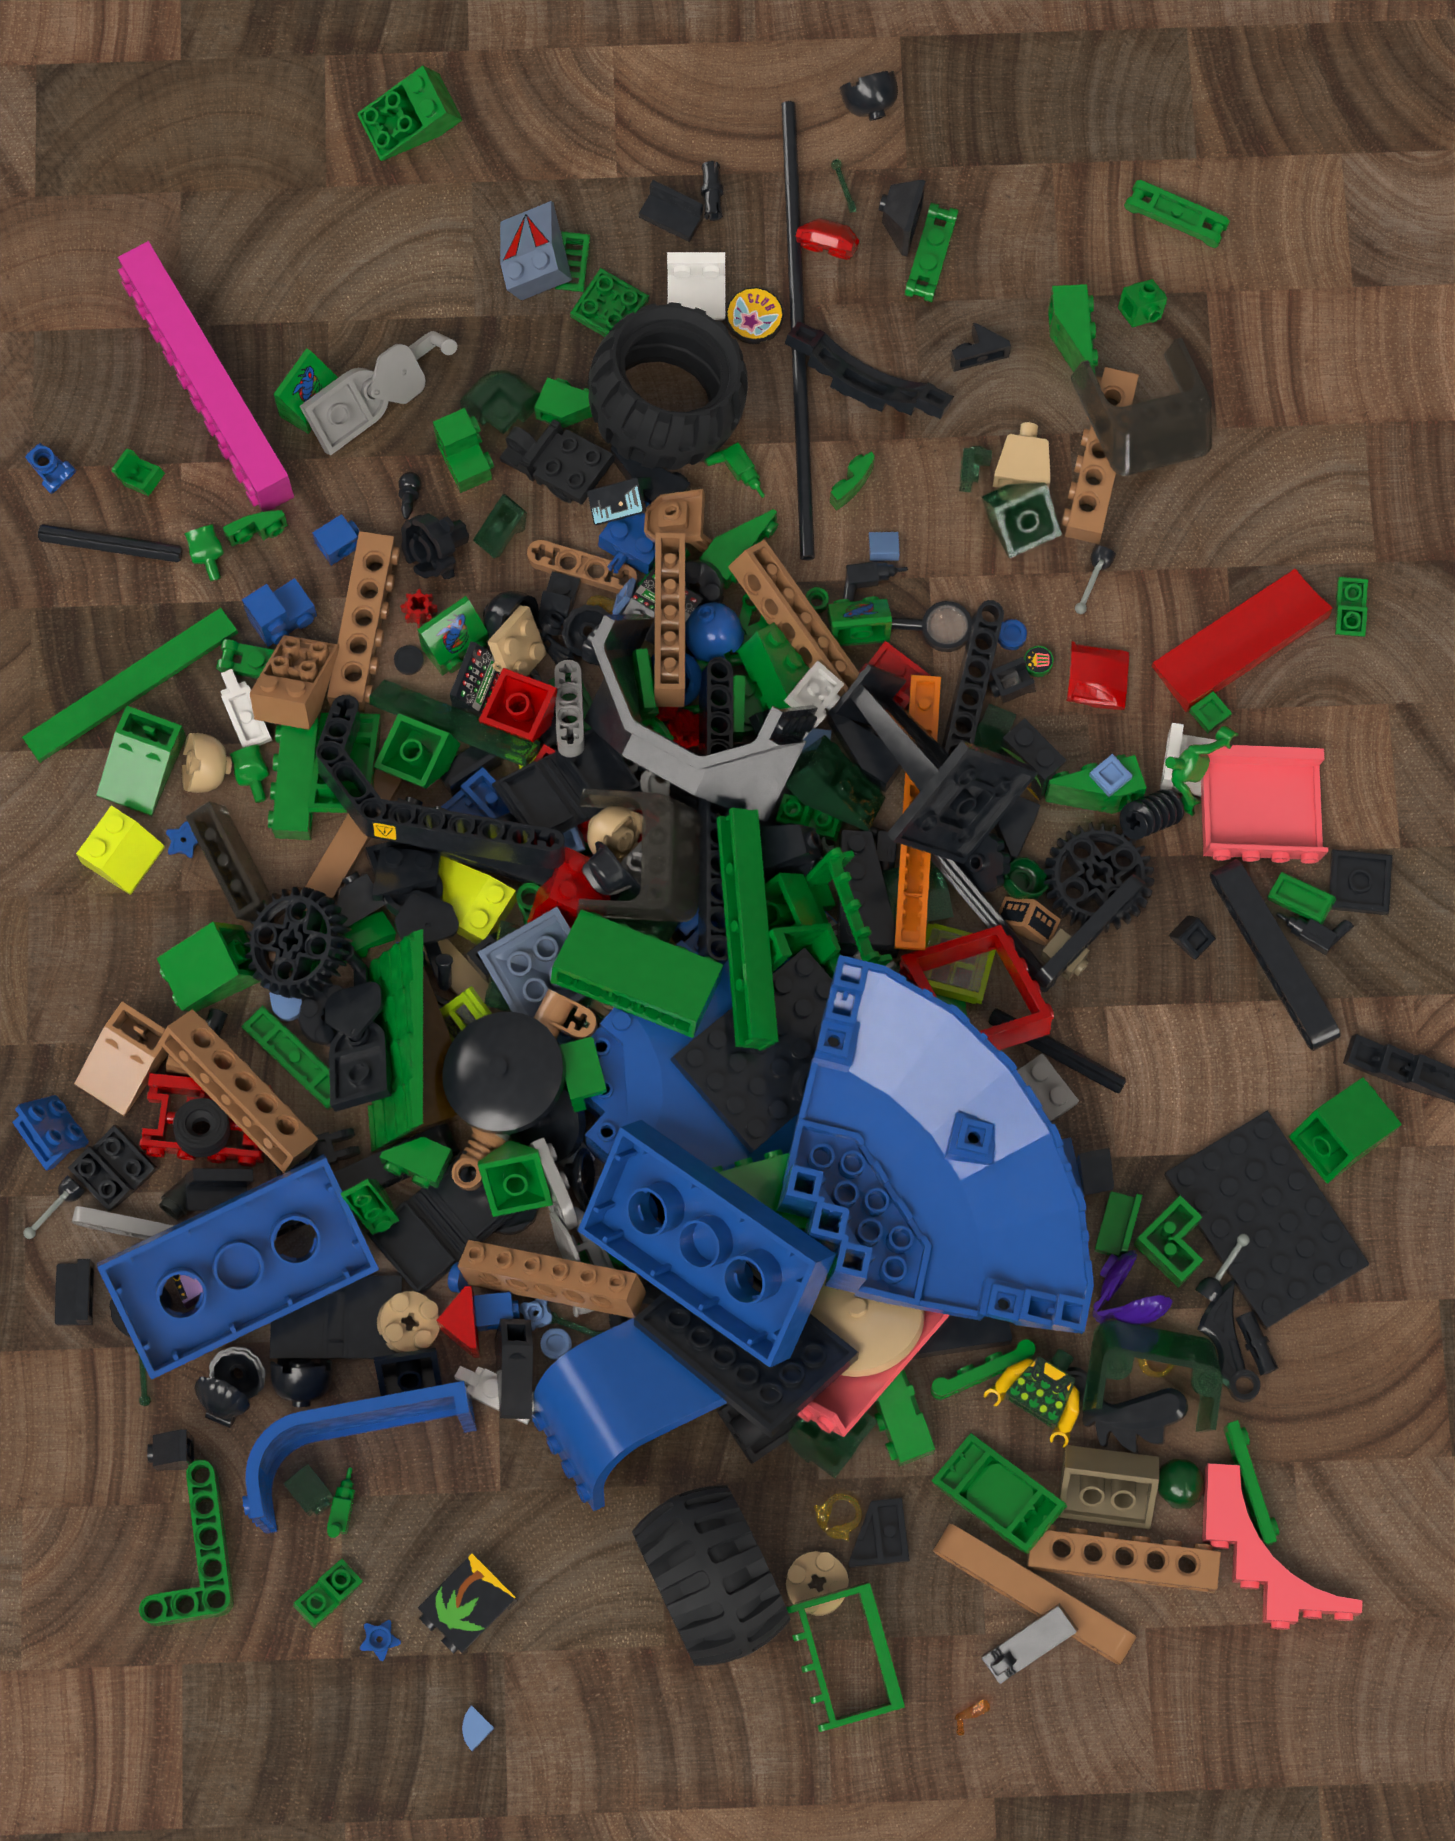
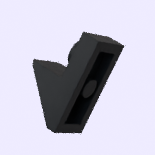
(987, 348)
(559, 596)
(1095, 1171)

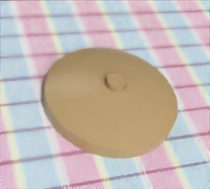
(873, 1328)

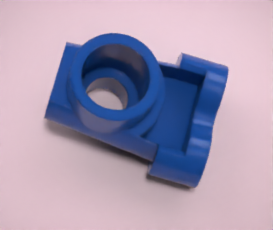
(53, 473)

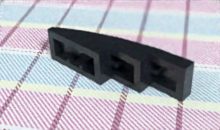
(1401, 1067)

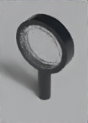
(943, 626)

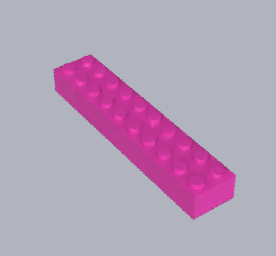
(204, 378)

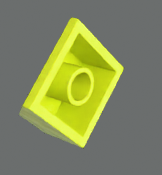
(120, 850)

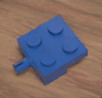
(628, 544)
(478, 797)

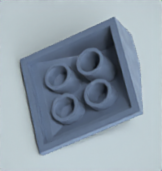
(524, 962)

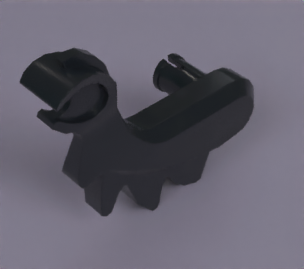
(1139, 1416)

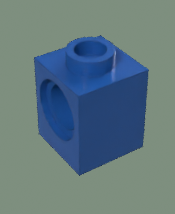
(336, 539)
(492, 1308)

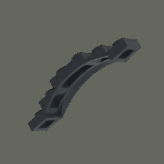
(862, 381)

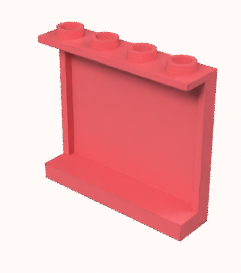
(1263, 804)

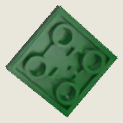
(607, 302)

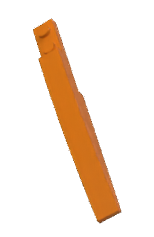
(915, 863)

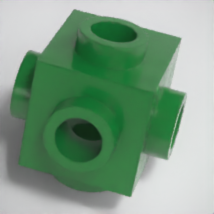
(1142, 303)

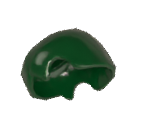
(1025, 879)
(1180, 1483)

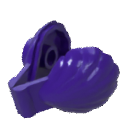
(1136, 1312)

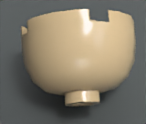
(204, 763)
(615, 828)

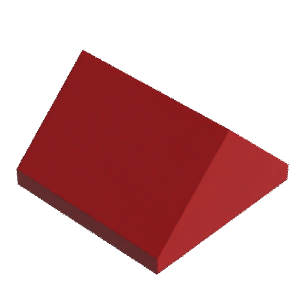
(520, 706)
(459, 1322)

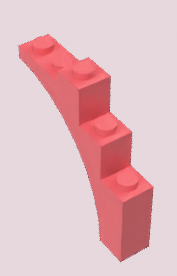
(1253, 1564)

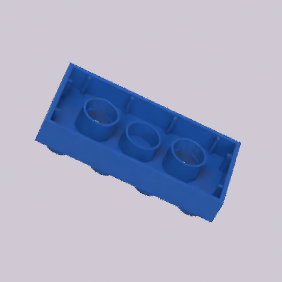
(706, 1242)
(237, 1266)

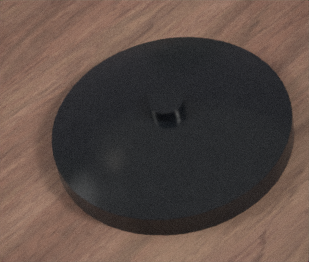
(504, 1073)

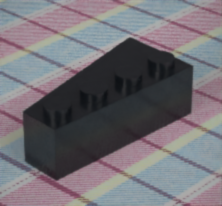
(868, 887)

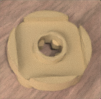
(394, 1331)
(822, 1565)

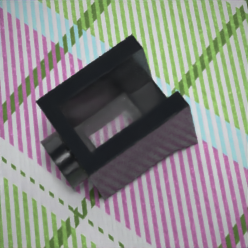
(1011, 681)

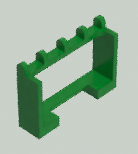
(817, 879)
(880, 1645)

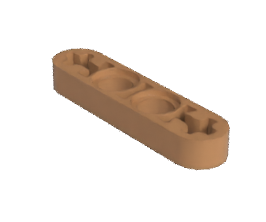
(584, 562)

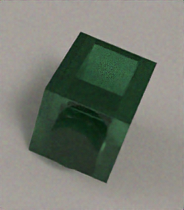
(309, 1491)

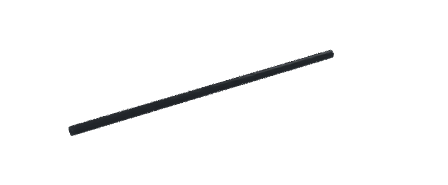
(799, 362)

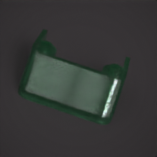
(1119, 1342)

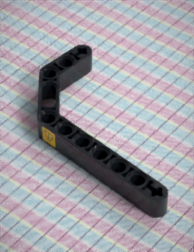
(422, 824)

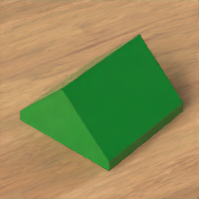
(514, 1179)

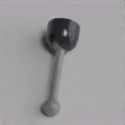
(1101, 559)
(68, 1191)
(1211, 1286)

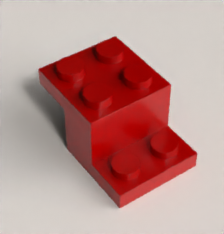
(565, 889)

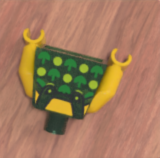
(1042, 1391)

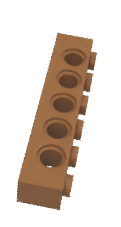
(1089, 525)
(370, 549)
(786, 606)
(669, 620)
(238, 1090)
(552, 1279)
(1205, 1560)

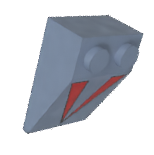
(533, 252)

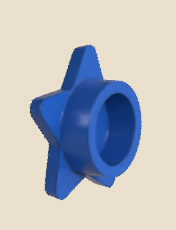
(176, 845)
(373, 1633)

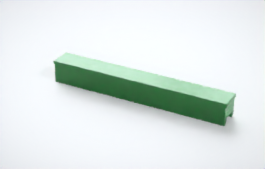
(747, 929)

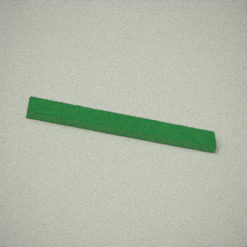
(129, 685)

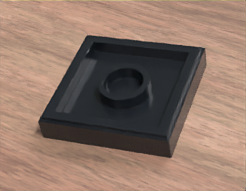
(1360, 881)

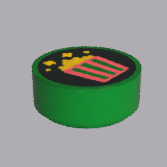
(1038, 661)

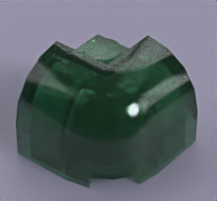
(500, 399)
(829, 1449)

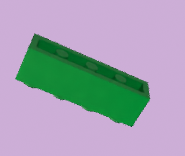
(293, 782)

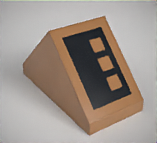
(1029, 919)

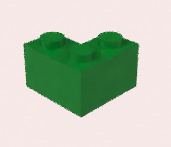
(459, 443)
(1165, 1244)

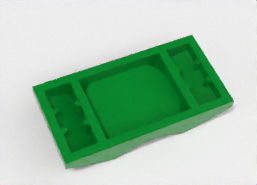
(363, 755)
(998, 1493)

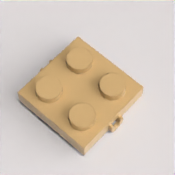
(517, 643)

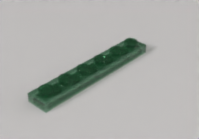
(457, 722)

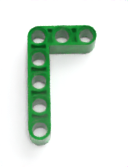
(204, 1554)

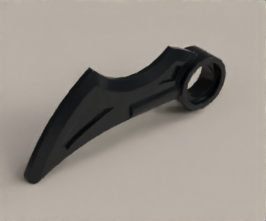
(1220, 1328)

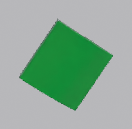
(644, 683)

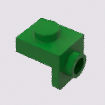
(137, 473)

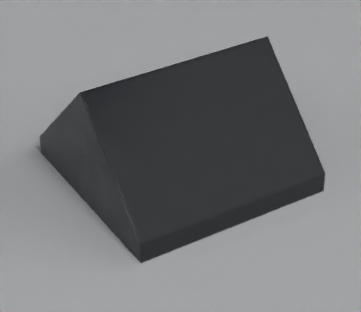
(408, 1371)

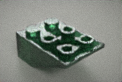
(834, 785)

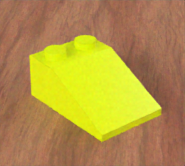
(476, 899)

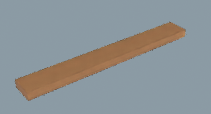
(347, 846)

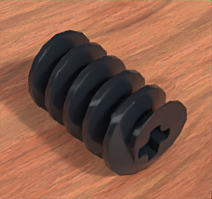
(1151, 814)

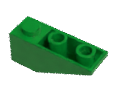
(733, 543)
(371, 1205)

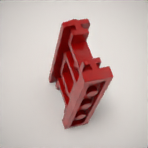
(187, 1086)

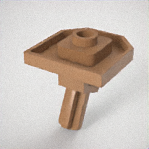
(678, 514)

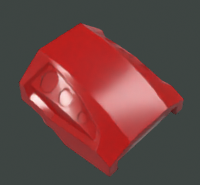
(828, 235)
(1098, 677)

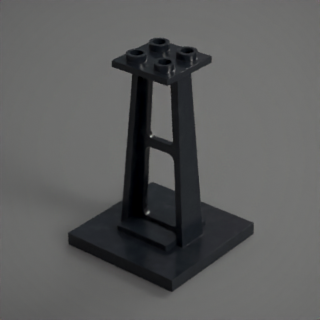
(959, 792)

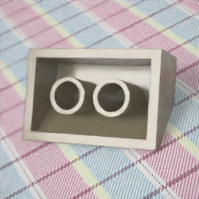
(1109, 1486)

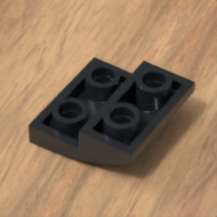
(113, 1168)

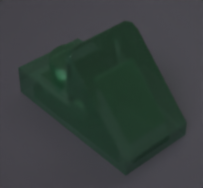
(500, 526)
(993, 728)

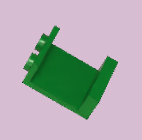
(816, 938)

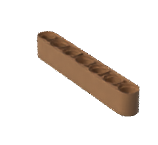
(1032, 1592)

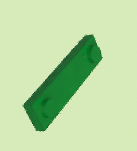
(290, 1054)
(1237, 1440)

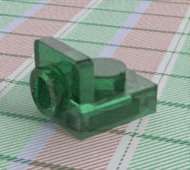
(970, 462)

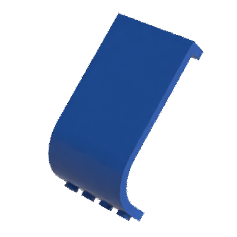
(610, 1401)
(341, 1421)

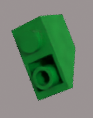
(562, 403)
(420, 1159)

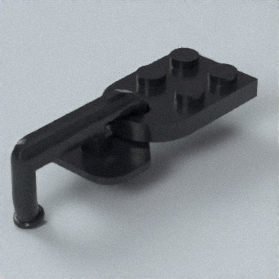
(425, 911)
(361, 1048)

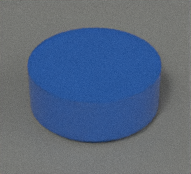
(1012, 634)
(456, 1281)

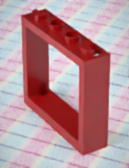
(994, 938)

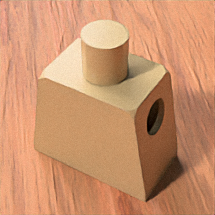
(1023, 459)

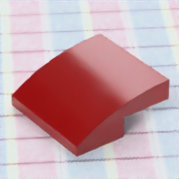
(894, 661)

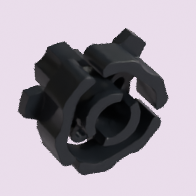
(434, 541)

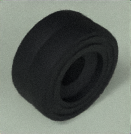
(201, 1144)

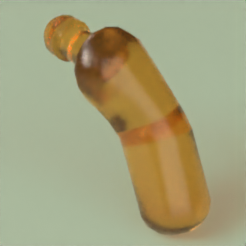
(971, 1712)

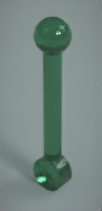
(836, 165)
(556, 1319)
(144, 1399)

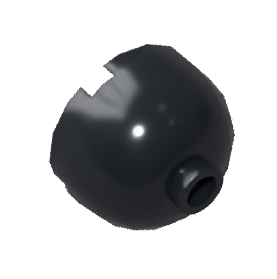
(871, 95)
(503, 606)
(301, 1379)

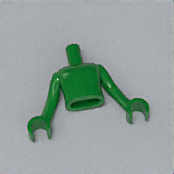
(1193, 765)

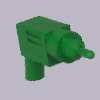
(738, 464)
(341, 1507)

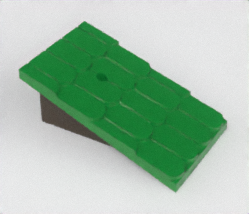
(416, 1046)

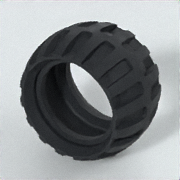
(678, 338)
(711, 1575)

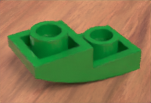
(857, 475)
(265, 523)
(1351, 607)
(795, 812)
(370, 933)
(327, 1593)

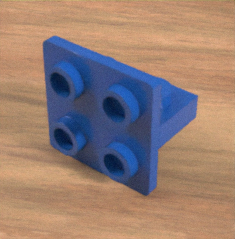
(49, 1130)

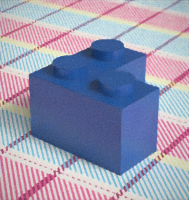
(279, 611)

